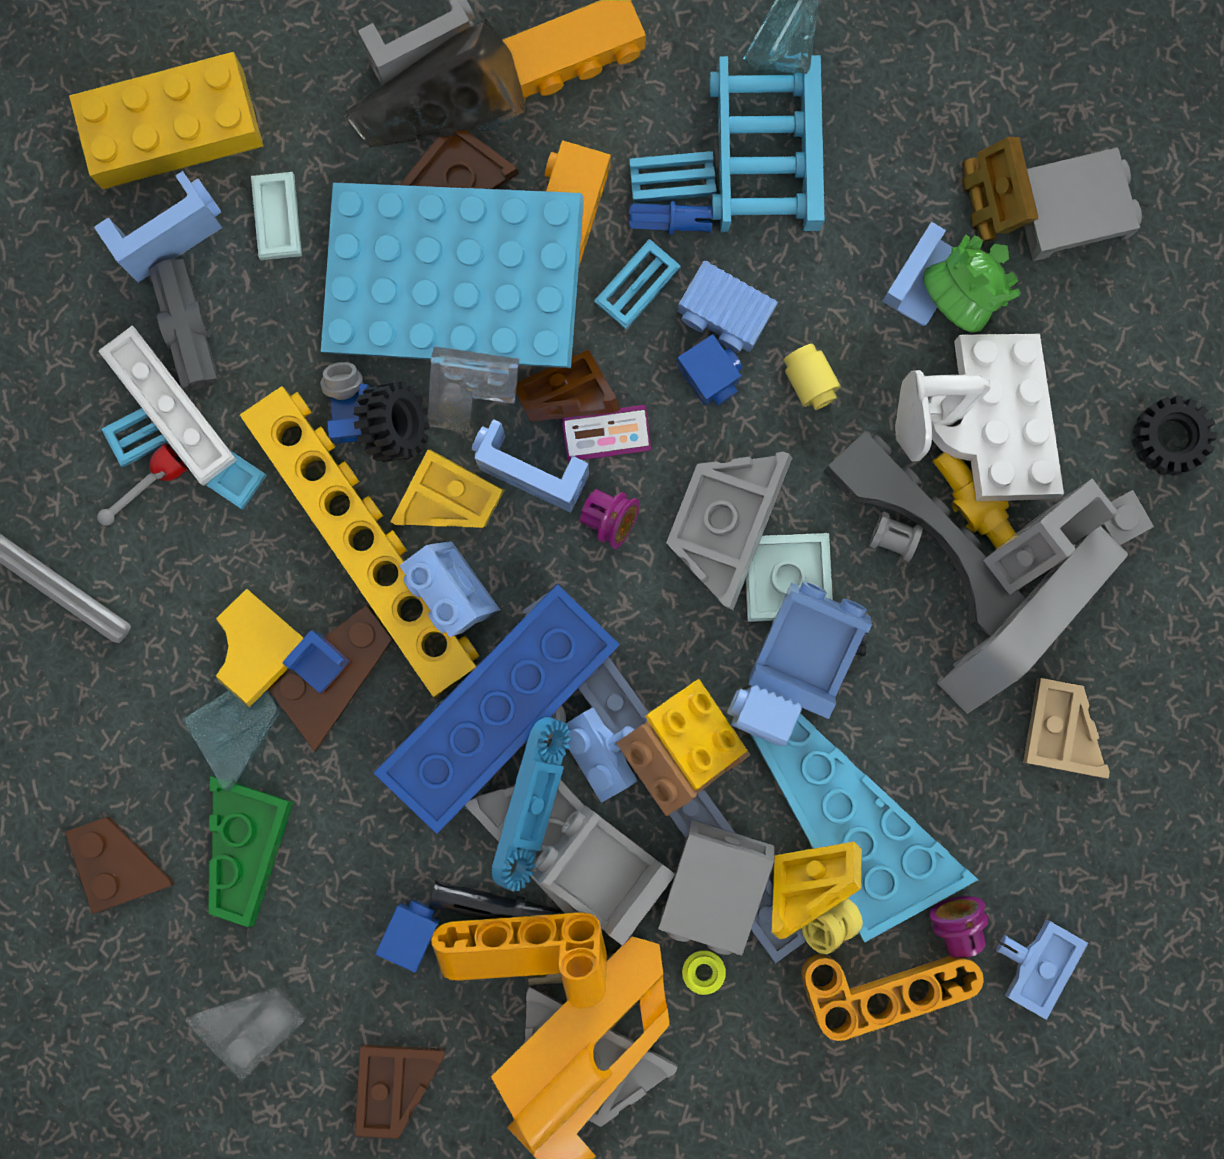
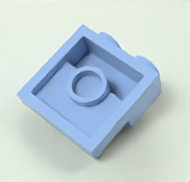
(448, 588)

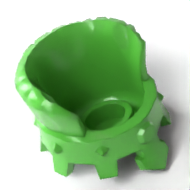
(971, 283)

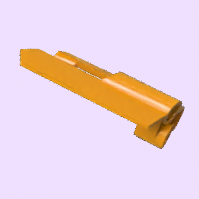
(553, 1076)

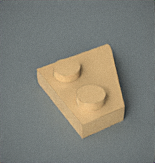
(1062, 730)

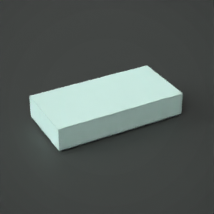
(276, 216)

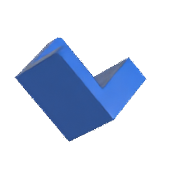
(341, 427)
(316, 661)

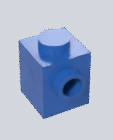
(711, 371)

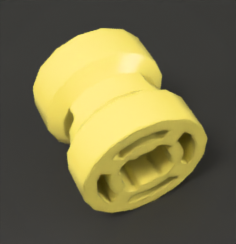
(829, 931)

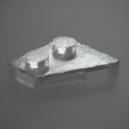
(247, 1028)

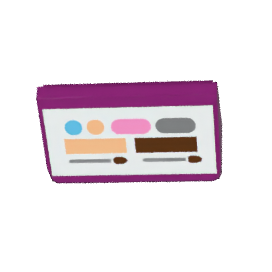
(607, 434)

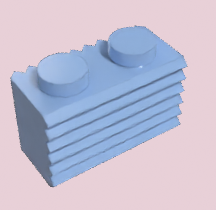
(726, 308)
(764, 714)

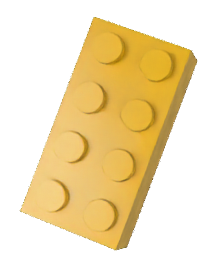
(166, 120)

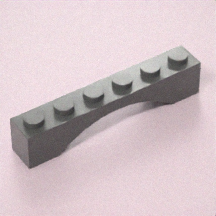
(874, 478)

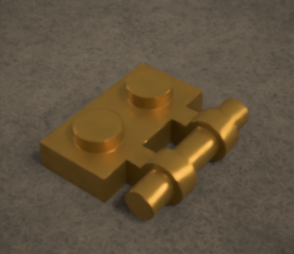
(999, 189)

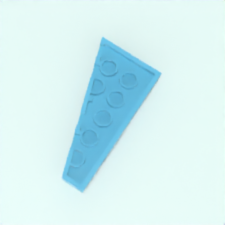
(840, 804)

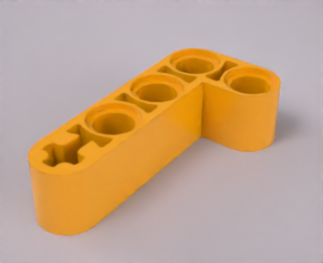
(527, 947)
(895, 987)

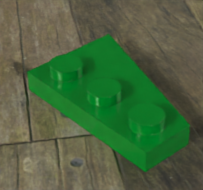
(245, 843)

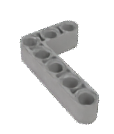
(1034, 623)

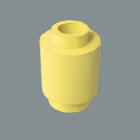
(811, 377)

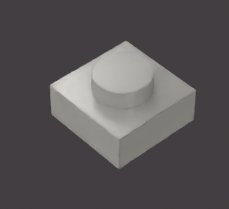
(1130, 519)

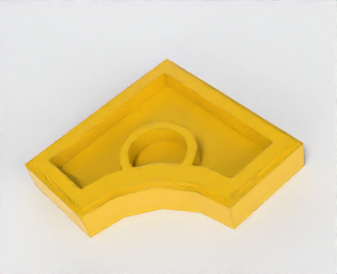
(256, 647)

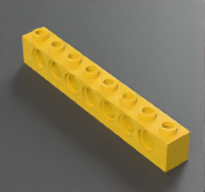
(268, 422)

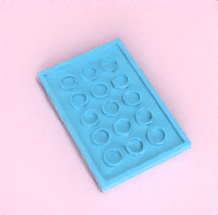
(452, 272)

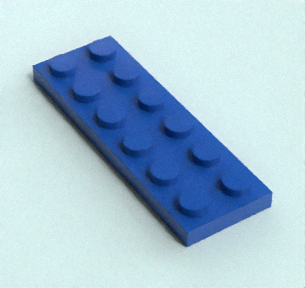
(496, 708)

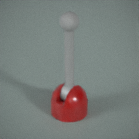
(162, 467)

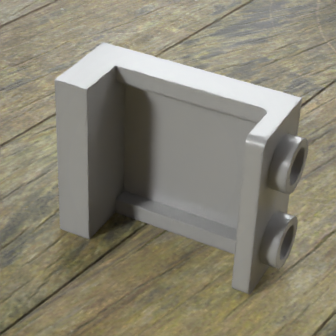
(403, 52)
(1081, 203)
(1050, 537)
(602, 873)
(717, 888)

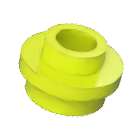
(703, 986)

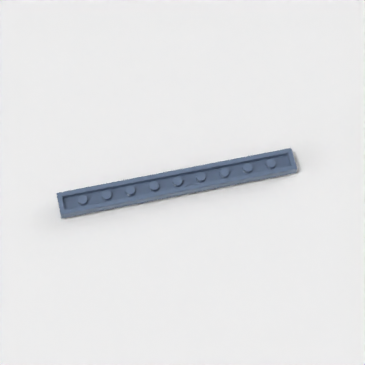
(620, 708)

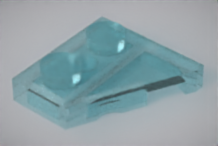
(785, 37)
(231, 733)

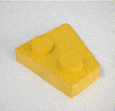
(447, 496)
(812, 883)

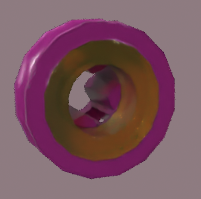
(617, 516)
(960, 924)

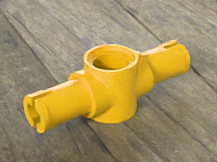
(982, 516)

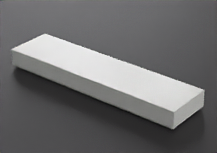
(167, 405)

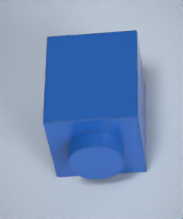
(408, 935)

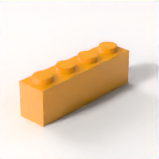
(576, 45)
(579, 171)

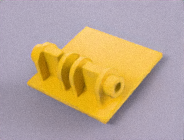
(696, 734)

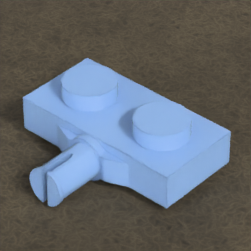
(599, 755)
(1042, 967)

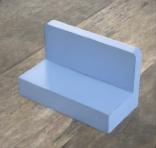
(908, 290)

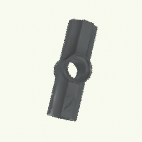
(183, 324)

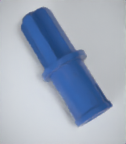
(670, 217)

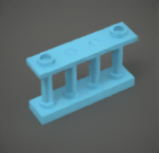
(804, 164)

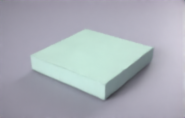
(783, 561)

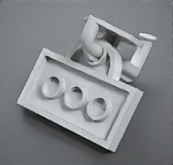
(999, 417)

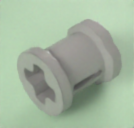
(896, 536)

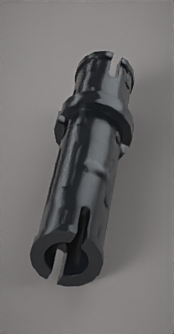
(484, 904)

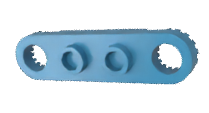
(531, 804)

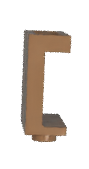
(659, 769)

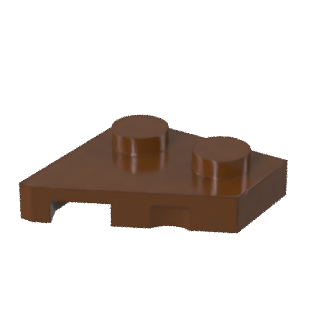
(567, 391)
(112, 865)
(391, 1086)

